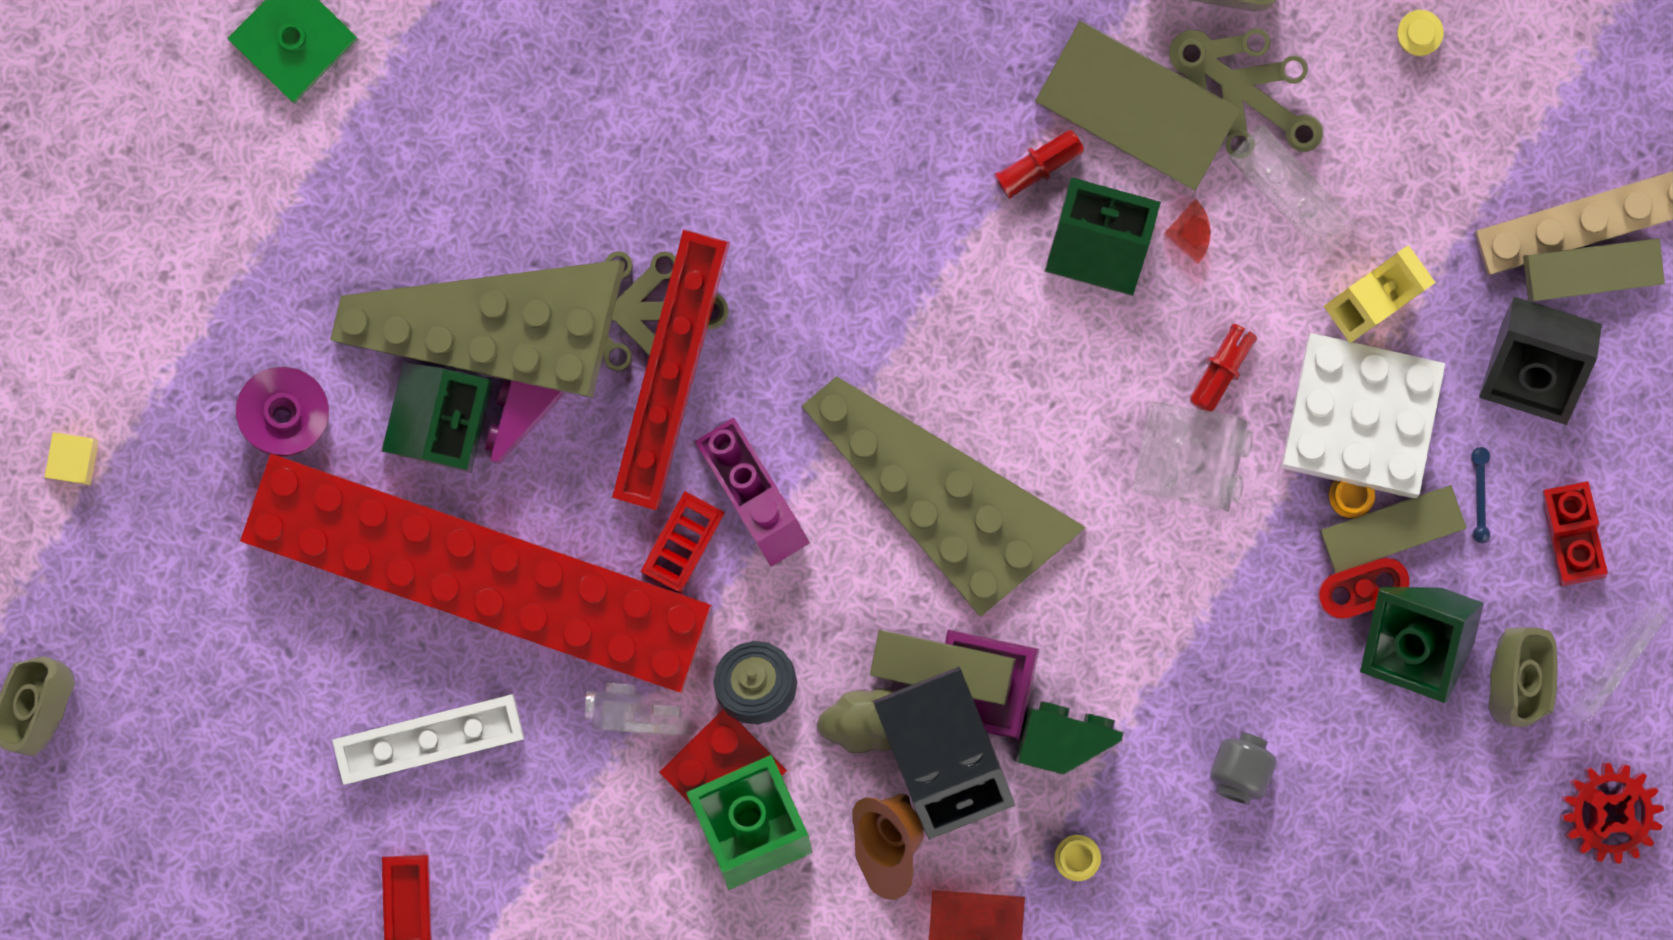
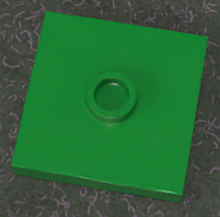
(292, 43)

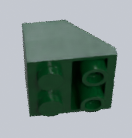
(1102, 236)
(437, 416)
(1063, 743)

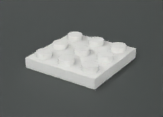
(1363, 415)

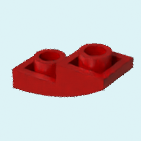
(1574, 533)

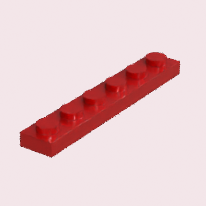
(671, 369)

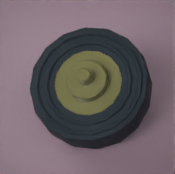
(755, 682)

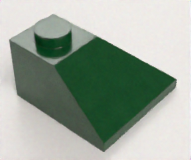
(1421, 638)

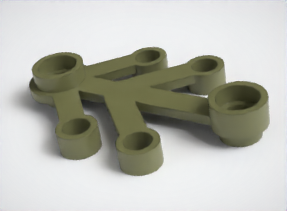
(1239, 83)
(631, 311)

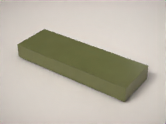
(1593, 269)
(1393, 529)
(917, 659)

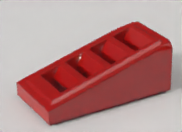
(664, 576)

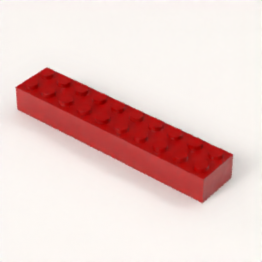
(476, 573)

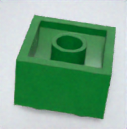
(750, 822)

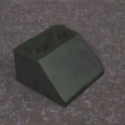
(1541, 360)

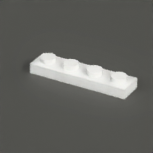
(428, 739)

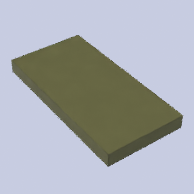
(1138, 105)

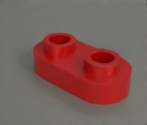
(1361, 587)

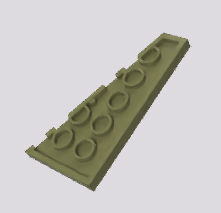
(515, 327)
(960, 512)

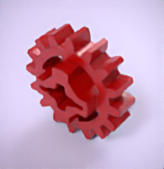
(1595, 799)

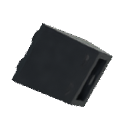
(944, 753)

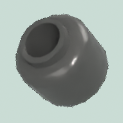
(1243, 768)

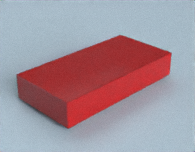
(406, 897)

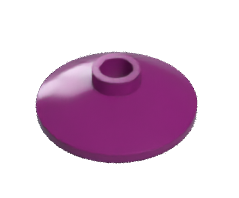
(282, 390)

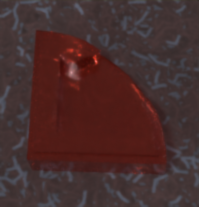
(1191, 232)

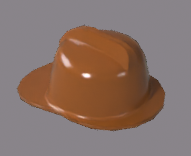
(885, 841)

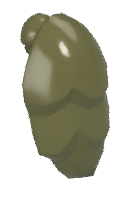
(855, 722)

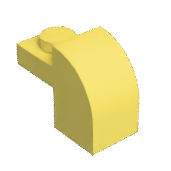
(1379, 294)

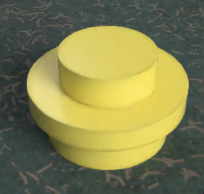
(1420, 33)
(1077, 857)

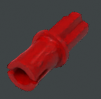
(1039, 163)
(1222, 368)

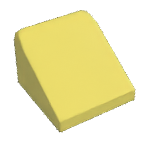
(71, 458)

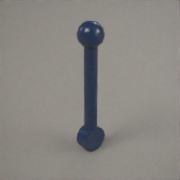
(1480, 457)

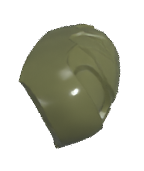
(1523, 676)
(33, 704)

